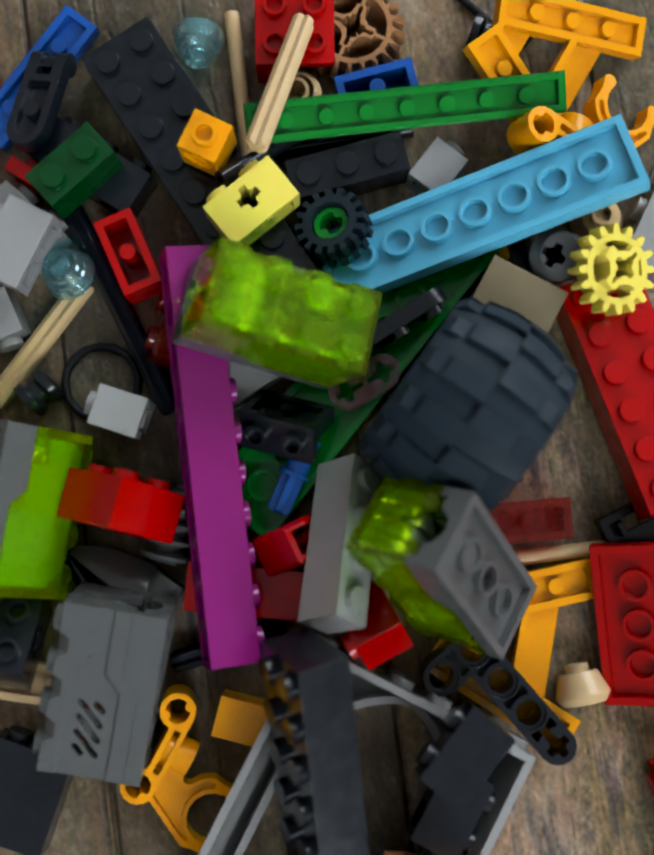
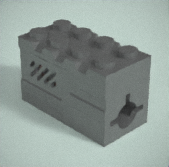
(105, 683)

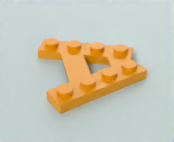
(580, 26)
(534, 638)

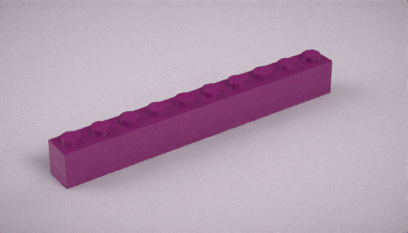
(212, 486)

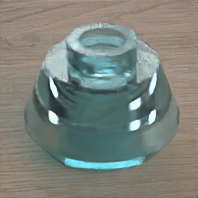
(198, 41)
(68, 273)

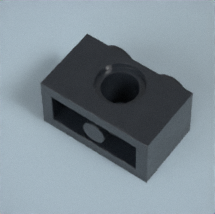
(21, 639)

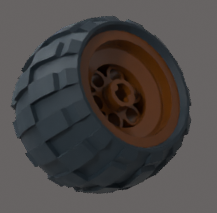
(473, 404)

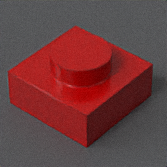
(18, 169)

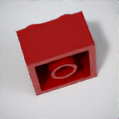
(121, 502)

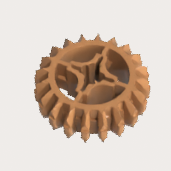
(377, 47)

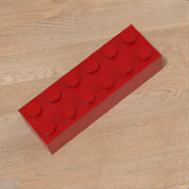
(618, 376)

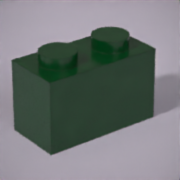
(74, 170)

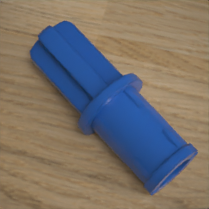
(289, 485)

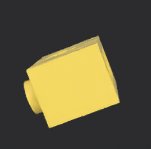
(258, 182)

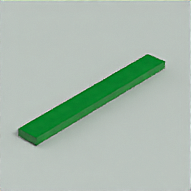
(416, 106)

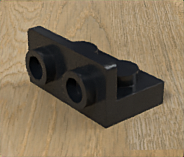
(284, 425)

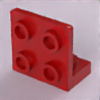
(271, 26)

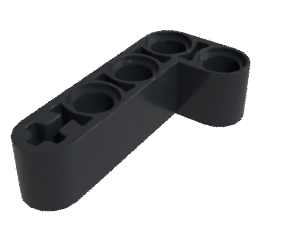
(505, 697)

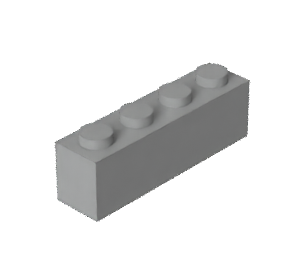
(333, 581)

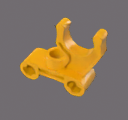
(544, 125)
(168, 786)

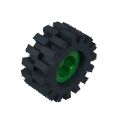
(346, 241)

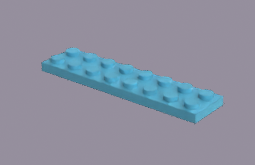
(498, 206)

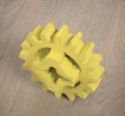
(611, 270)

